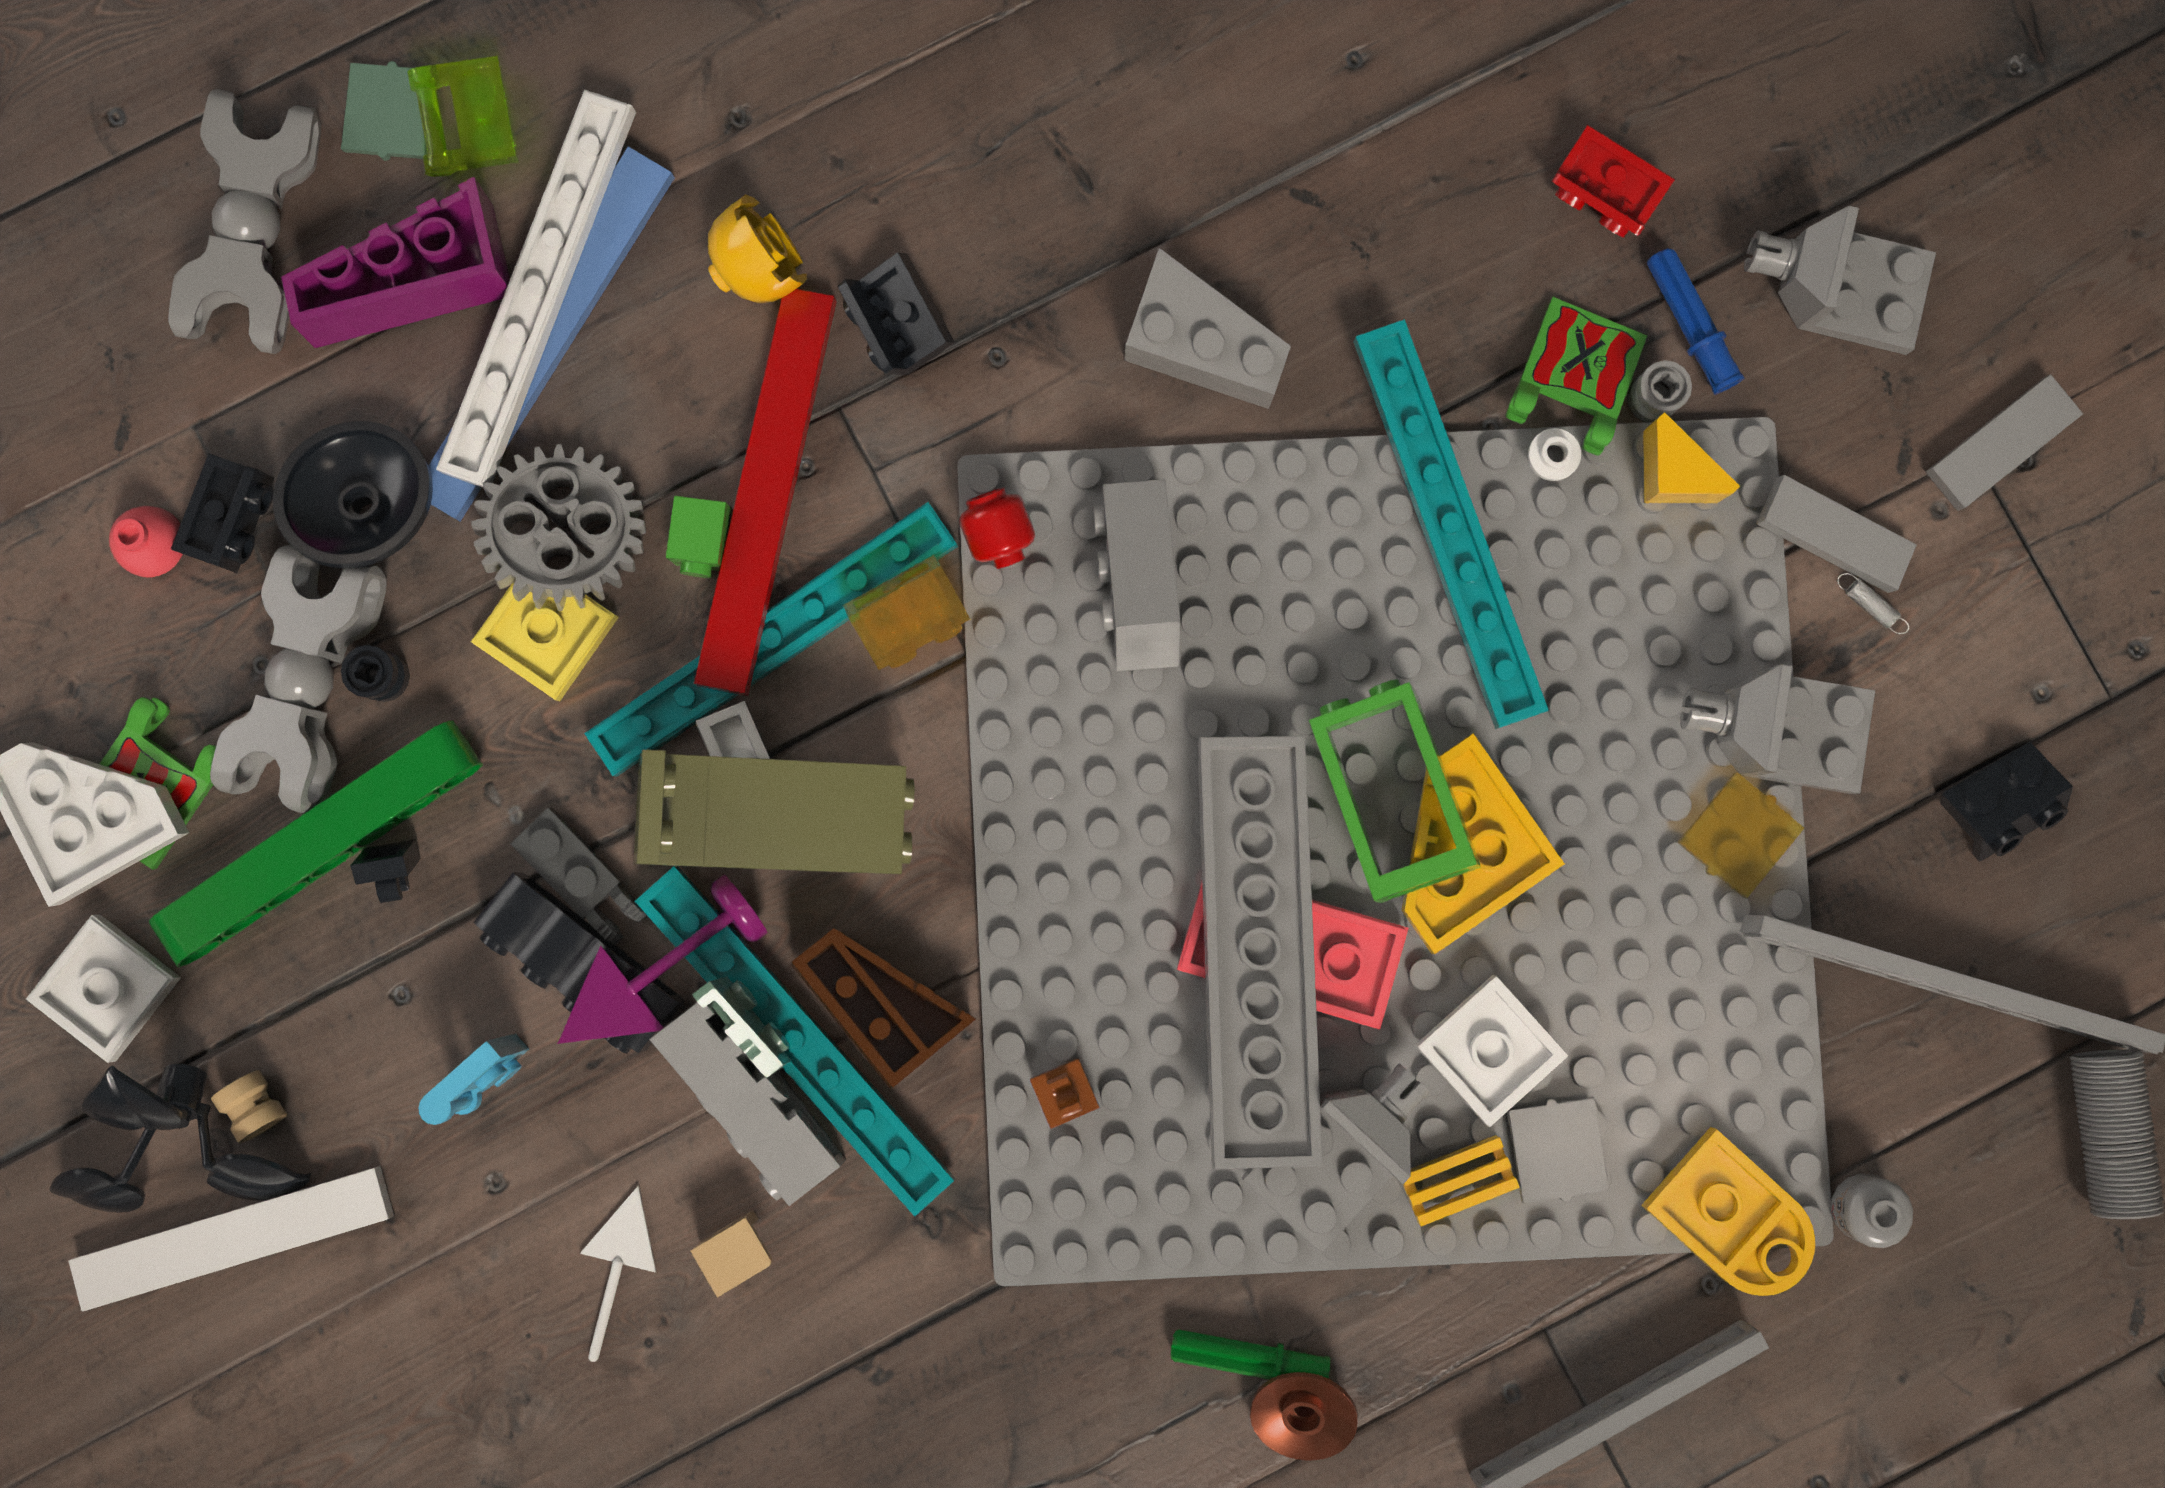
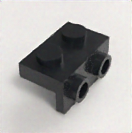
(896, 316)
(224, 513)
(2008, 801)

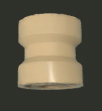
(248, 1106)

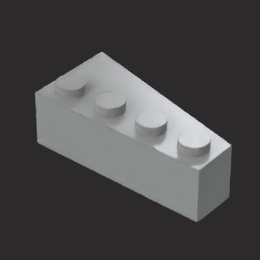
(758, 1112)

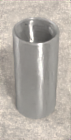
(2117, 1111)

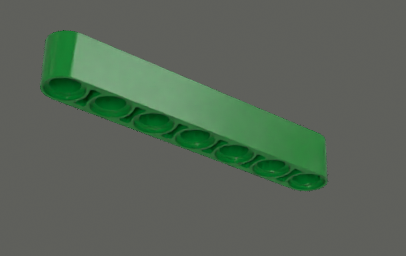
(315, 843)

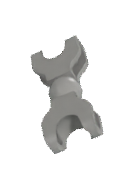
(245, 221)
(298, 680)

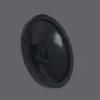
(338, 475)

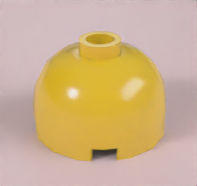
(752, 254)

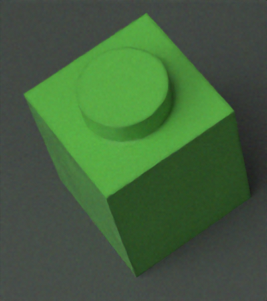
(698, 535)

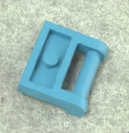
(463, 1088)

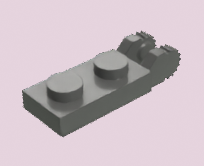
(575, 872)

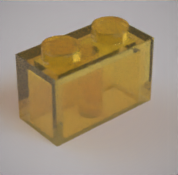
(907, 614)

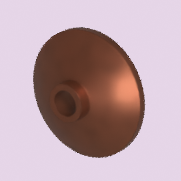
(1304, 1416)

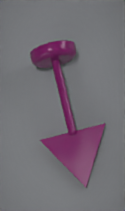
(611, 1004)

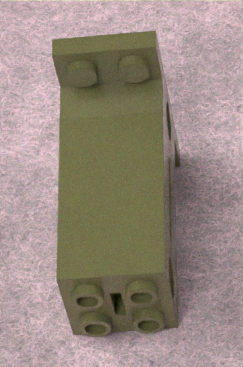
(771, 814)

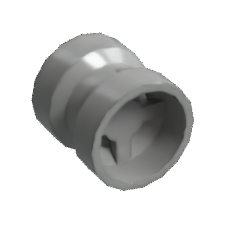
(1648, 396)

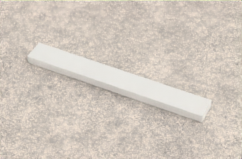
(536, 289)

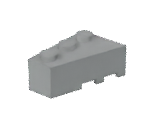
(1203, 337)
(1140, 574)

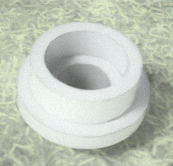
(1543, 465)

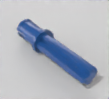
(1694, 321)

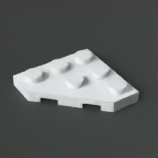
(81, 818)

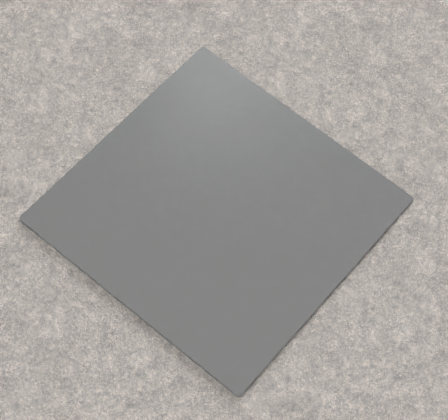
(1306, 591)

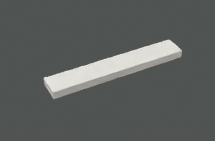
(231, 1238)

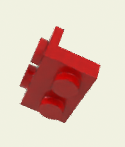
(1611, 182)

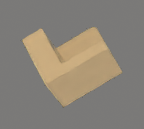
(732, 1254)

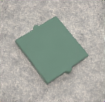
(382, 113)

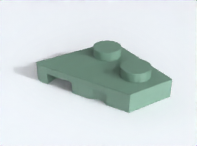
(735, 1006)

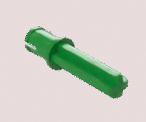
(1243, 1357)

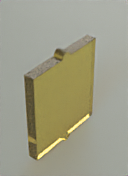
(1740, 835)

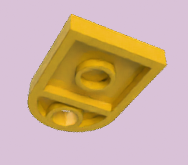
(1733, 1216)

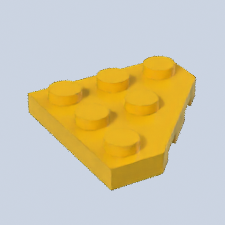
(1504, 836)

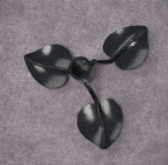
(130, 1106)

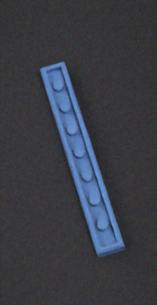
(623, 213)

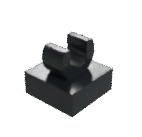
(387, 867)

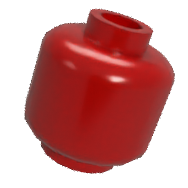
(997, 527)

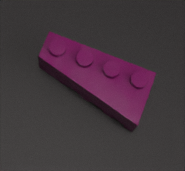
(404, 272)

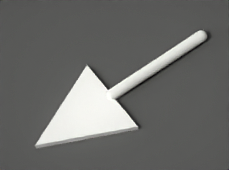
(625, 1242)

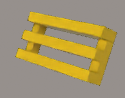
(1468, 1199)

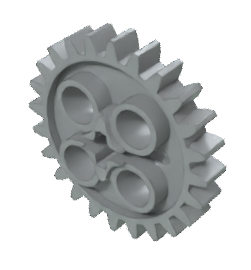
(525, 556)

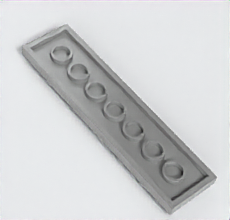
(1259, 953)

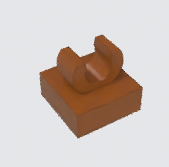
(1064, 1093)

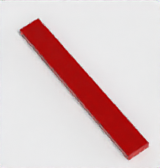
(765, 492)

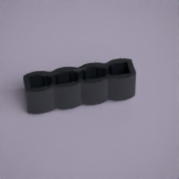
(561, 949)

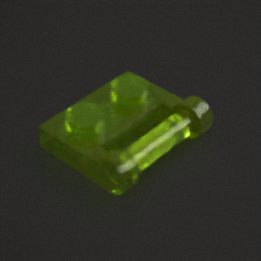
(479, 112)

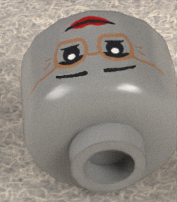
(1872, 1210)

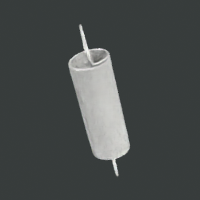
(1873, 603)

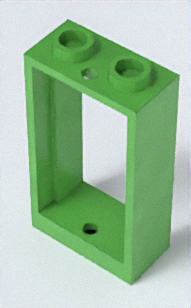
(1425, 872)

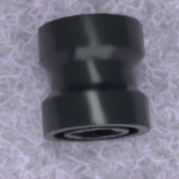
(385, 678)

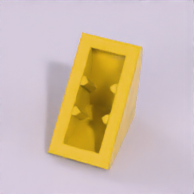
(1679, 468)

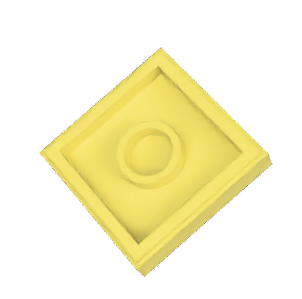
(544, 643)

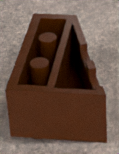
(879, 1007)

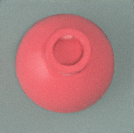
(143, 541)

